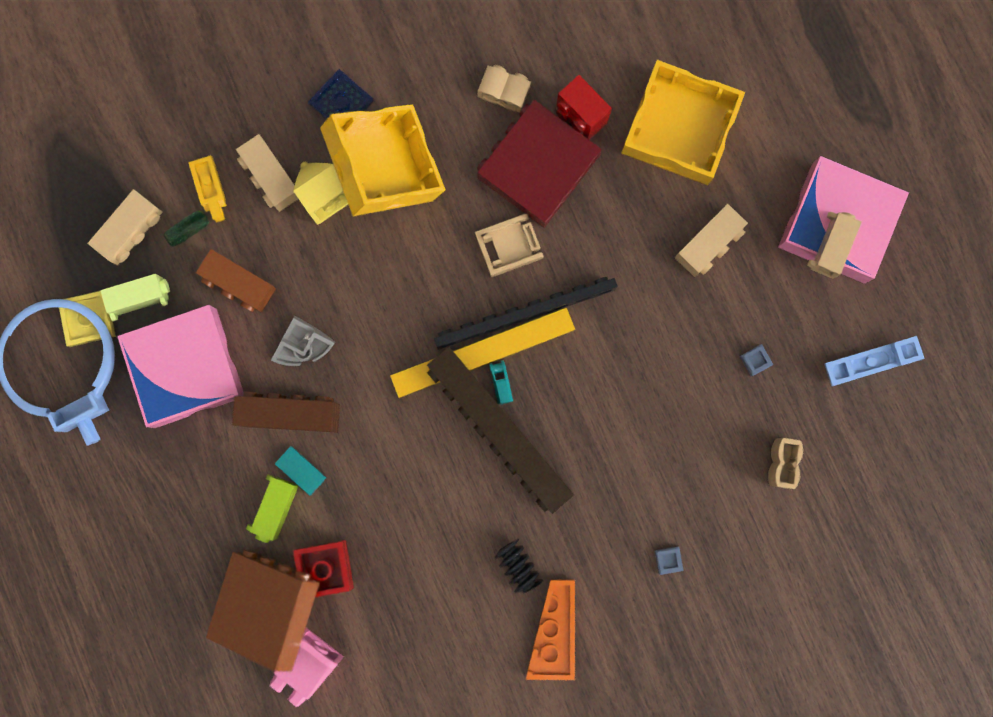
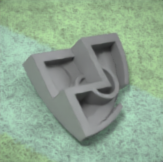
(302, 344)

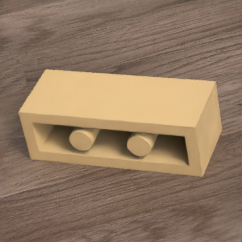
(267, 173)
(125, 228)
(712, 241)

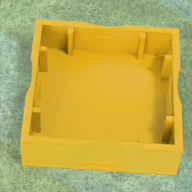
(683, 123)
(382, 159)

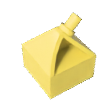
(319, 190)

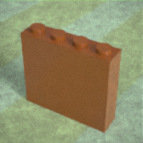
(262, 610)

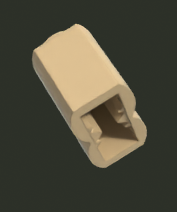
(504, 88)
(785, 456)

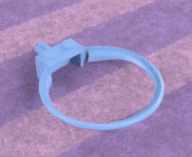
(85, 409)

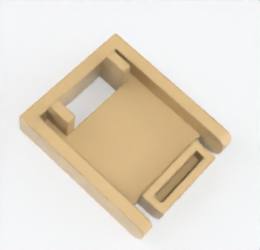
(512, 243)

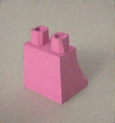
(311, 668)

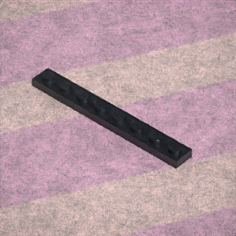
(534, 309)

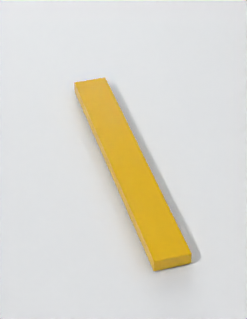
(490, 349)

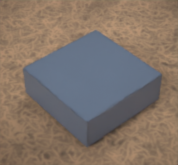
(756, 360)
(668, 560)

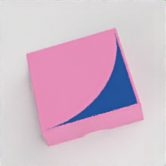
(842, 189)
(180, 366)

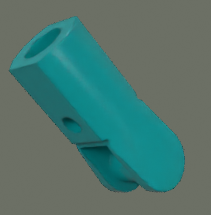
(502, 386)

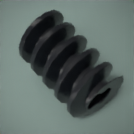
(518, 567)

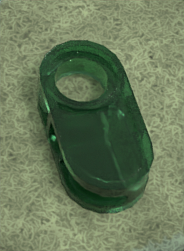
(186, 228)

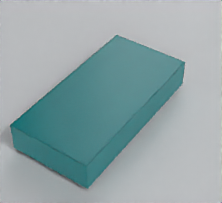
(300, 470)

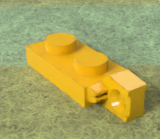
(208, 186)

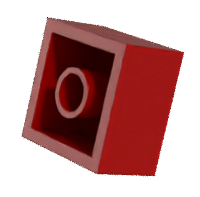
(582, 108)
(327, 565)

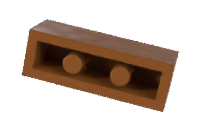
(235, 281)

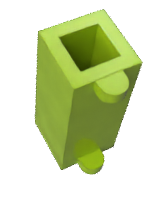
(273, 509)

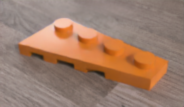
(555, 639)

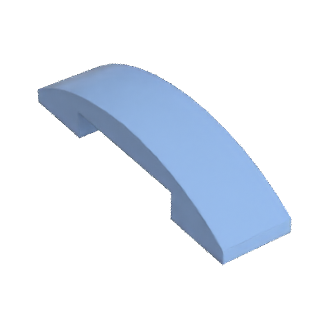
(874, 361)

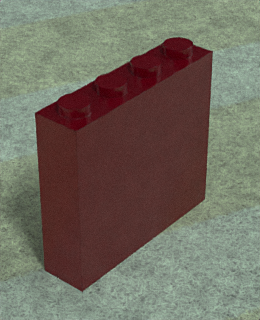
(538, 163)

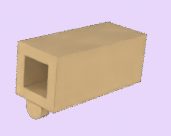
(836, 244)

